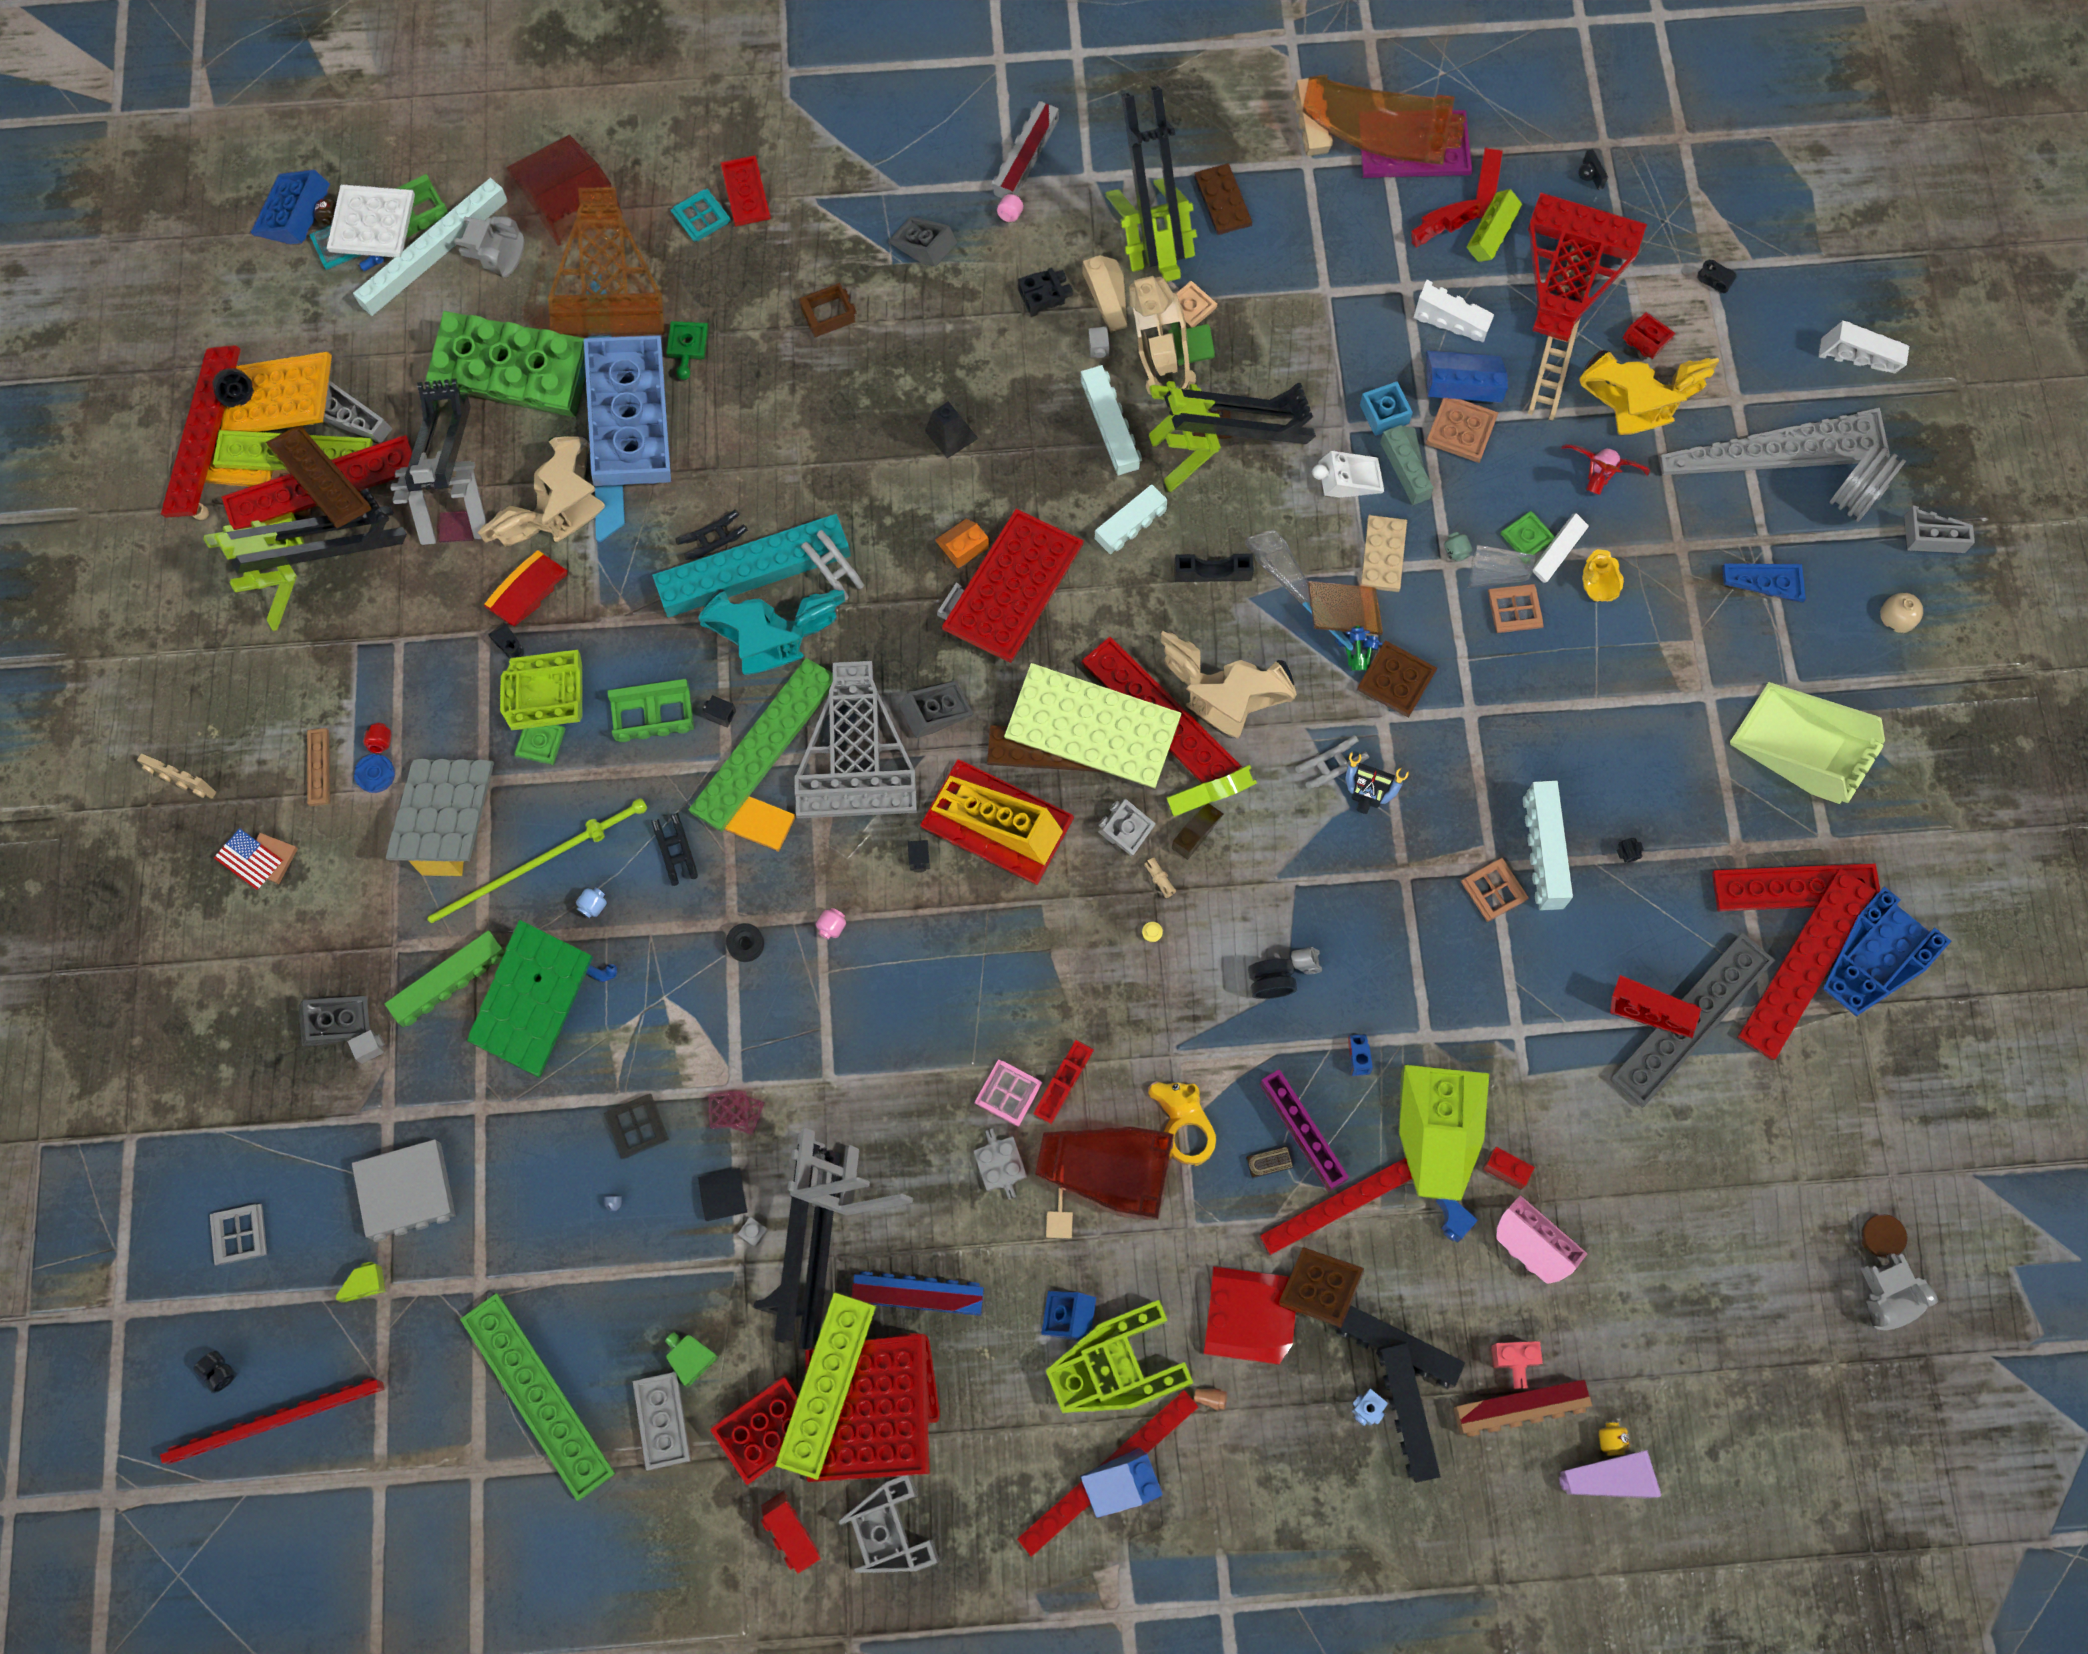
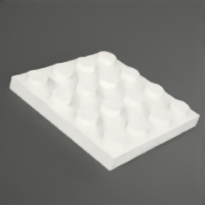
(370, 221)

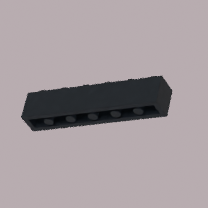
(1425, 1358)
(1410, 1412)

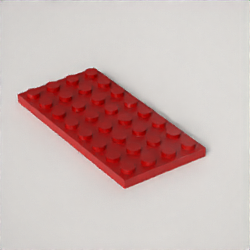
(1013, 585)

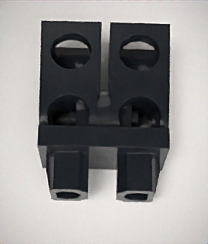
(1044, 290)

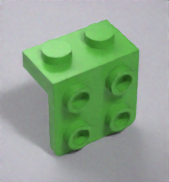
(1199, 343)

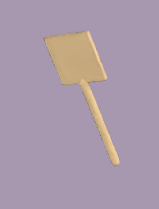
(1059, 1223)

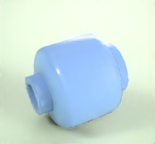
(591, 902)

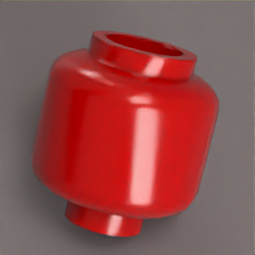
(377, 738)

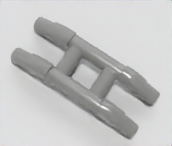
(833, 552)
(1319, 761)

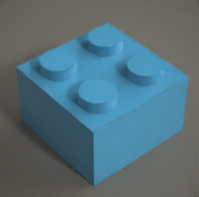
(1385, 408)

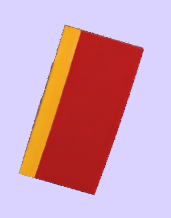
(525, 588)

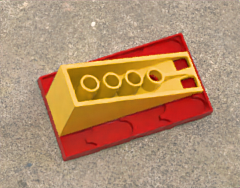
(997, 821)

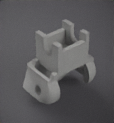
(497, 249)
(1896, 1294)

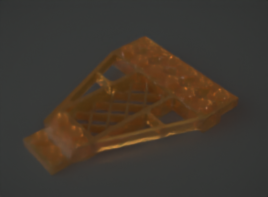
(597, 312)

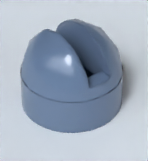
(613, 1203)

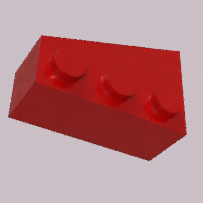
(789, 1533)

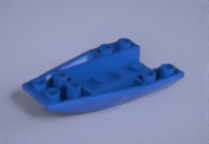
(1881, 954)

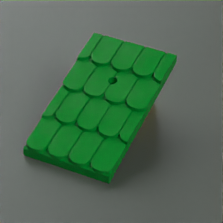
(529, 998)

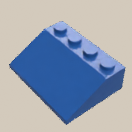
(290, 207)
(1466, 376)

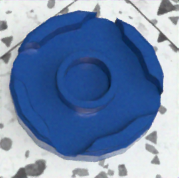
(374, 773)

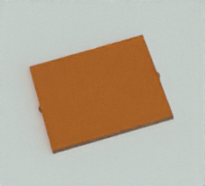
(1344, 606)

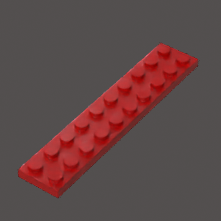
(198, 436)
(285, 495)
(1191, 742)
(1806, 964)

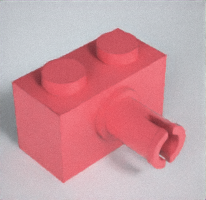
(1517, 1357)

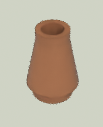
(1211, 1397)

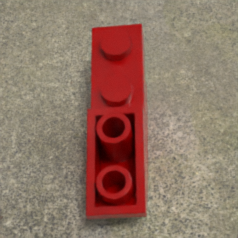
(1447, 217)

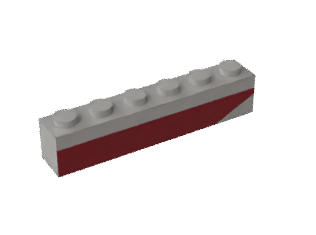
(1026, 150)

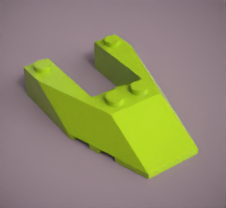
(1103, 1370)

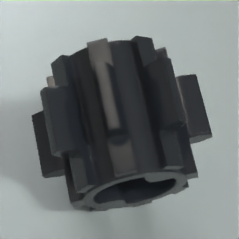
(1630, 850)

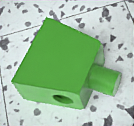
(689, 1358)

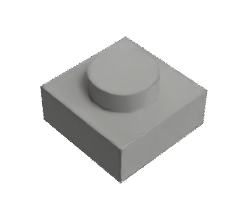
(752, 1232)

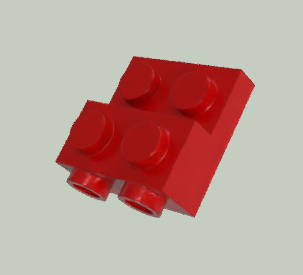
(1648, 335)

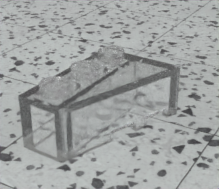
(1499, 566)

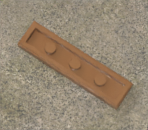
(318, 767)

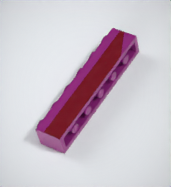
(1303, 1130)

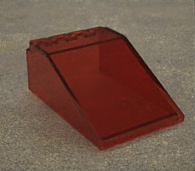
(553, 177)

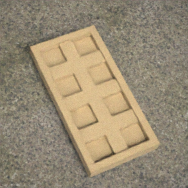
(1384, 553)

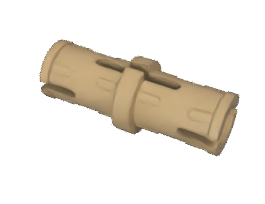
(1160, 877)

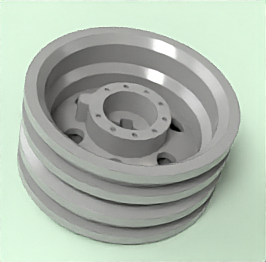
(1867, 481)

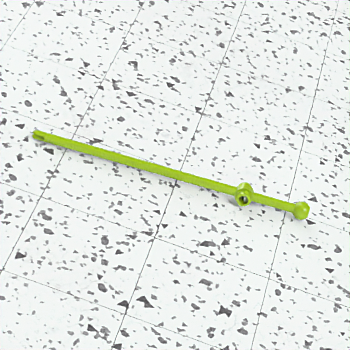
(593, 830)

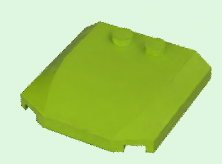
(542, 690)

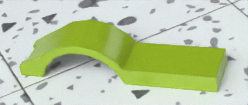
(1211, 791)

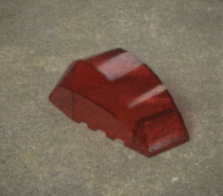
(1110, 1168)

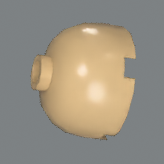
(1902, 612)

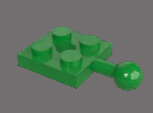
(693, 350)

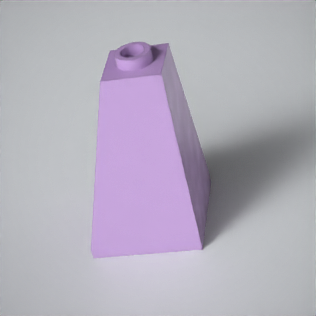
(1618, 1477)

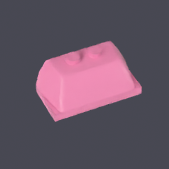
(1538, 1242)

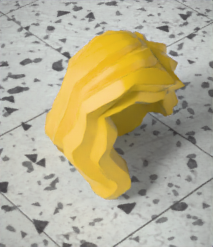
(1602, 576)

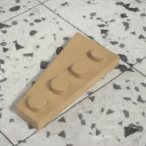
(183, 779)

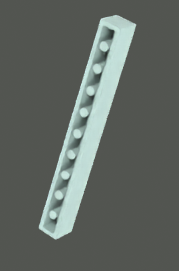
(428, 248)

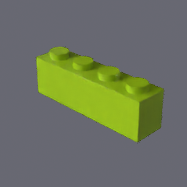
(1494, 225)

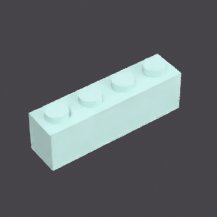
(1131, 519)

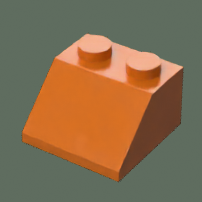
(963, 542)

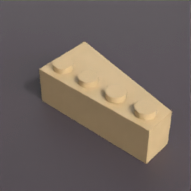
(1314, 137)

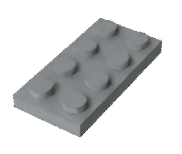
(661, 1421)

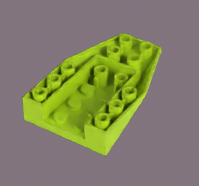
(1442, 1127)

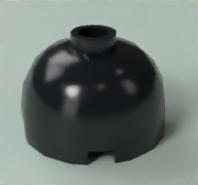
(232, 387)

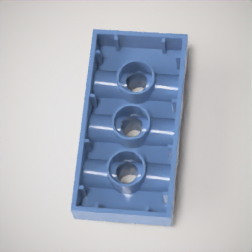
(626, 410)

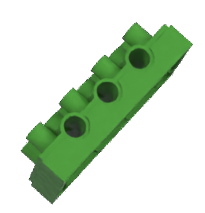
(515, 380)

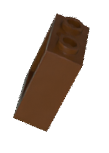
(824, 296)

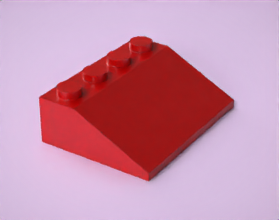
(757, 1429)

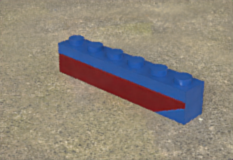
(919, 1295)

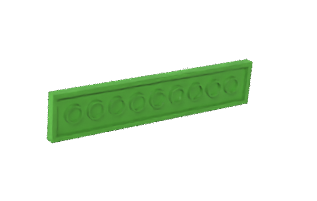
(763, 745)
(538, 1397)

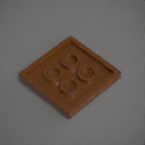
(1397, 679)
(1321, 1287)

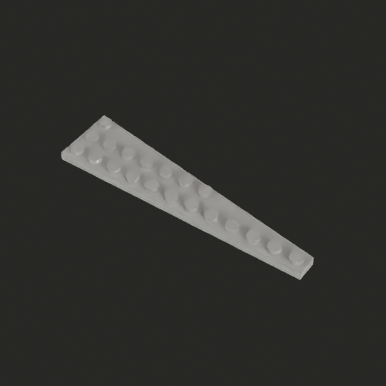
(1815, 444)

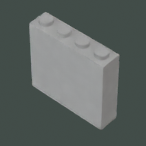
(403, 1190)

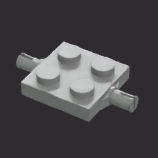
(1000, 1164)

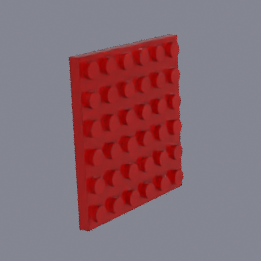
(883, 1414)

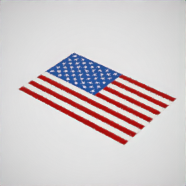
(248, 859)

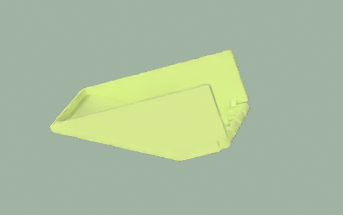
(1811, 741)

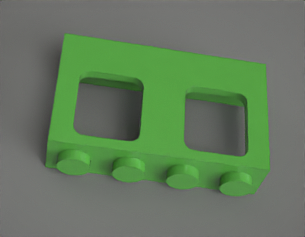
(424, 191)
(651, 698)

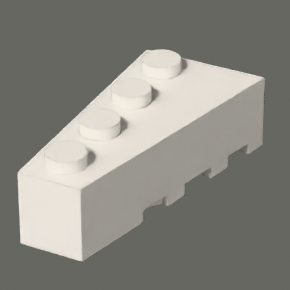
(1452, 313)
(1864, 348)

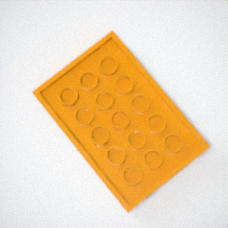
(284, 394)

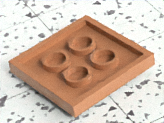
(1462, 428)

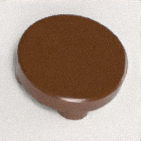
(1884, 1235)

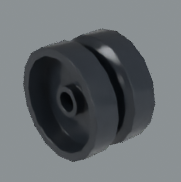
(1272, 978)

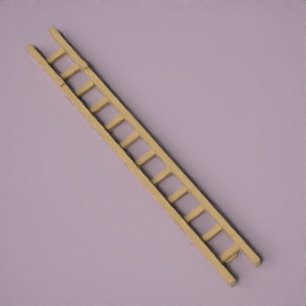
(1564, 354)

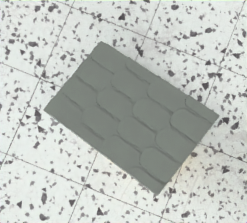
(440, 815)

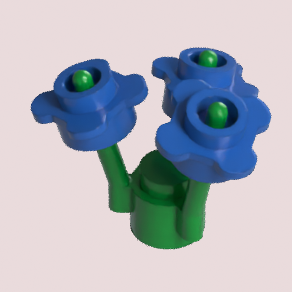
(1370, 643)

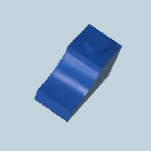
(1456, 1219)

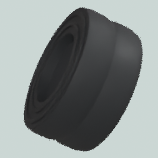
(742, 931)

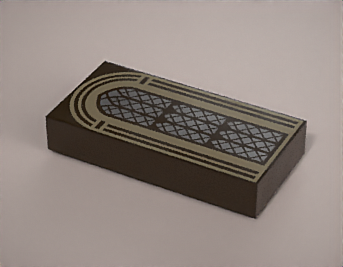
(1269, 1162)

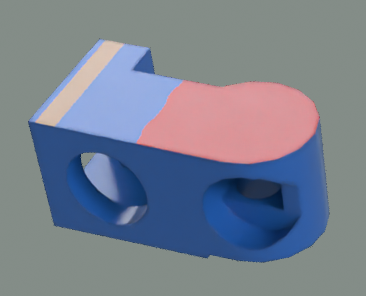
(1360, 1055)

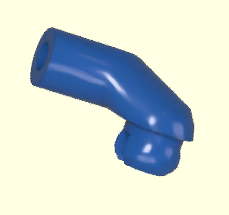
(370, 262)
(602, 975)

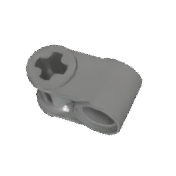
(1306, 960)

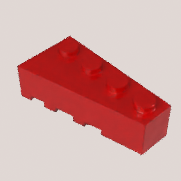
(1654, 1007)

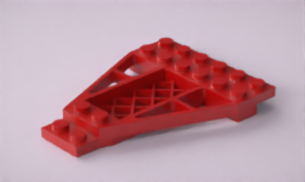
(1578, 227)

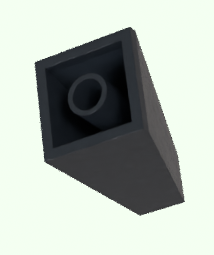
(949, 430)

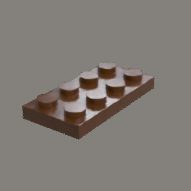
(1223, 199)

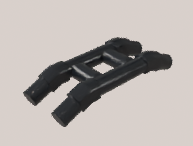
(716, 526)
(665, 843)

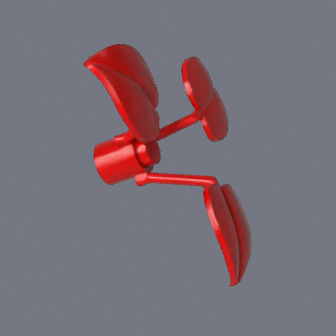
(1598, 480)

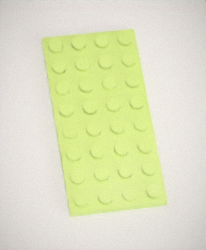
(1093, 725)

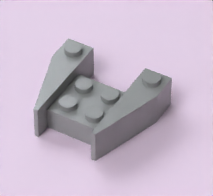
(883, 1534)

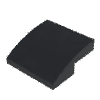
(722, 1194)

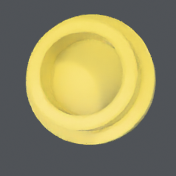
(1152, 931)

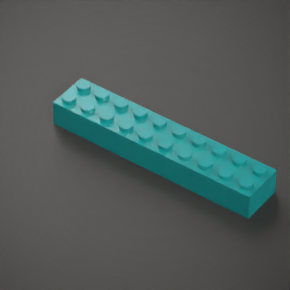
(747, 566)

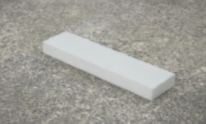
(1559, 547)

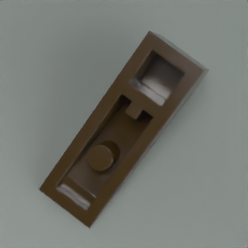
(1196, 830)

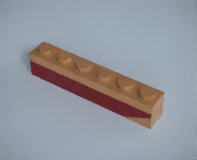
(1521, 1407)

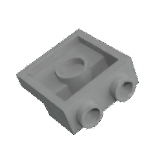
(1126, 826)

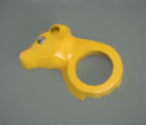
(1184, 1108)

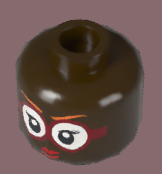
(325, 211)

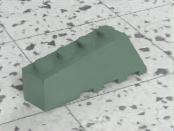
(1405, 456)

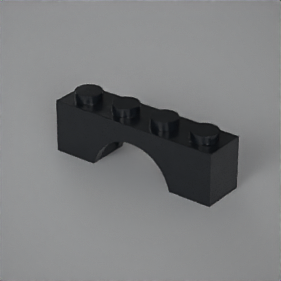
(1193, 569)

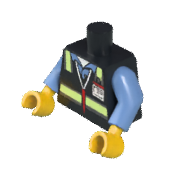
(1371, 785)

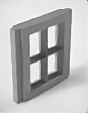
(219, 1238)

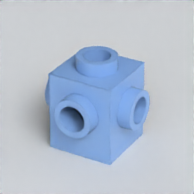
(1376, 1405)

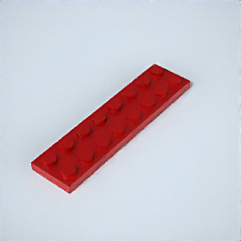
(1782, 886)

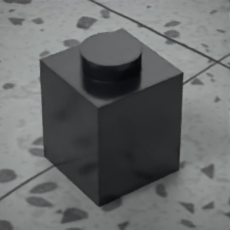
(719, 711)
(918, 855)

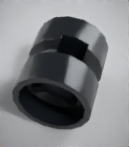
(214, 1371)

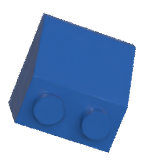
(1068, 1315)

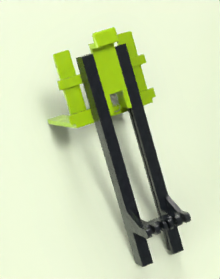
(1160, 245)
(1191, 414)
(257, 550)

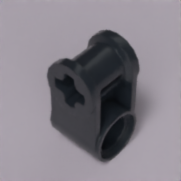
(1717, 277)
(506, 641)

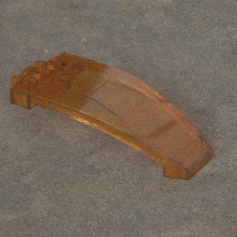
(1385, 121)

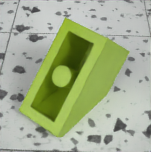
(362, 1283)

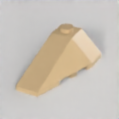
(1107, 287)

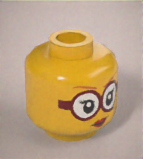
(1614, 1439)

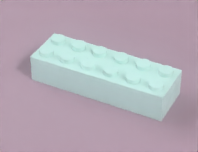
(1547, 846)

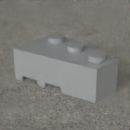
(1936, 534)

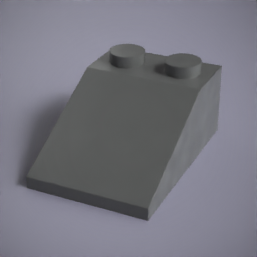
(924, 240)
(935, 708)
(332, 1020)

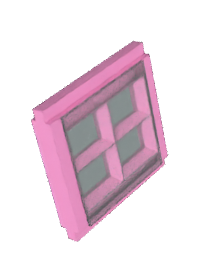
(1008, 1093)

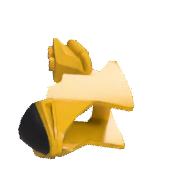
(1638, 398)

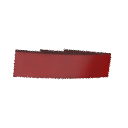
(1488, 178)
(1063, 1081)

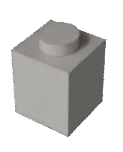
(1098, 342)
(366, 1046)

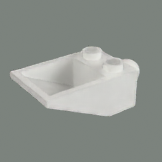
(1349, 475)

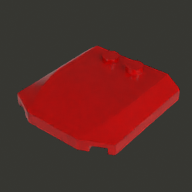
(1247, 1317)

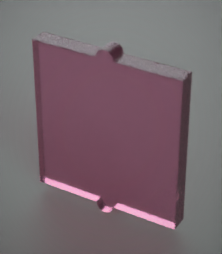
(455, 527)

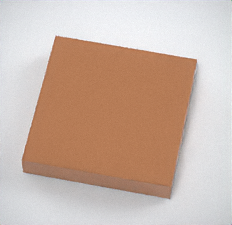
(282, 850)

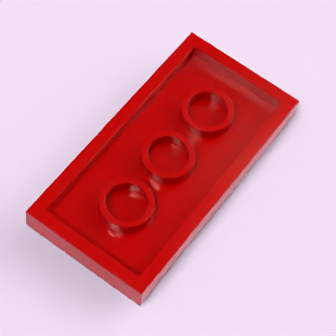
(745, 190)

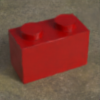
(1508, 1168)

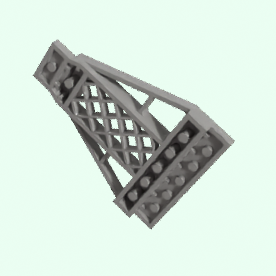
(860, 791)

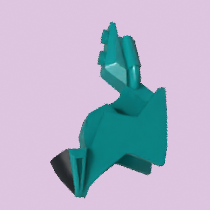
(761, 634)

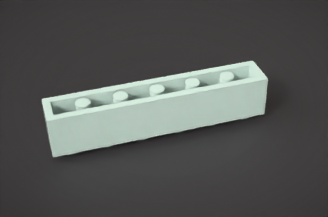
(1110, 420)

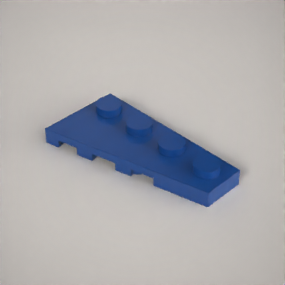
(1770, 579)

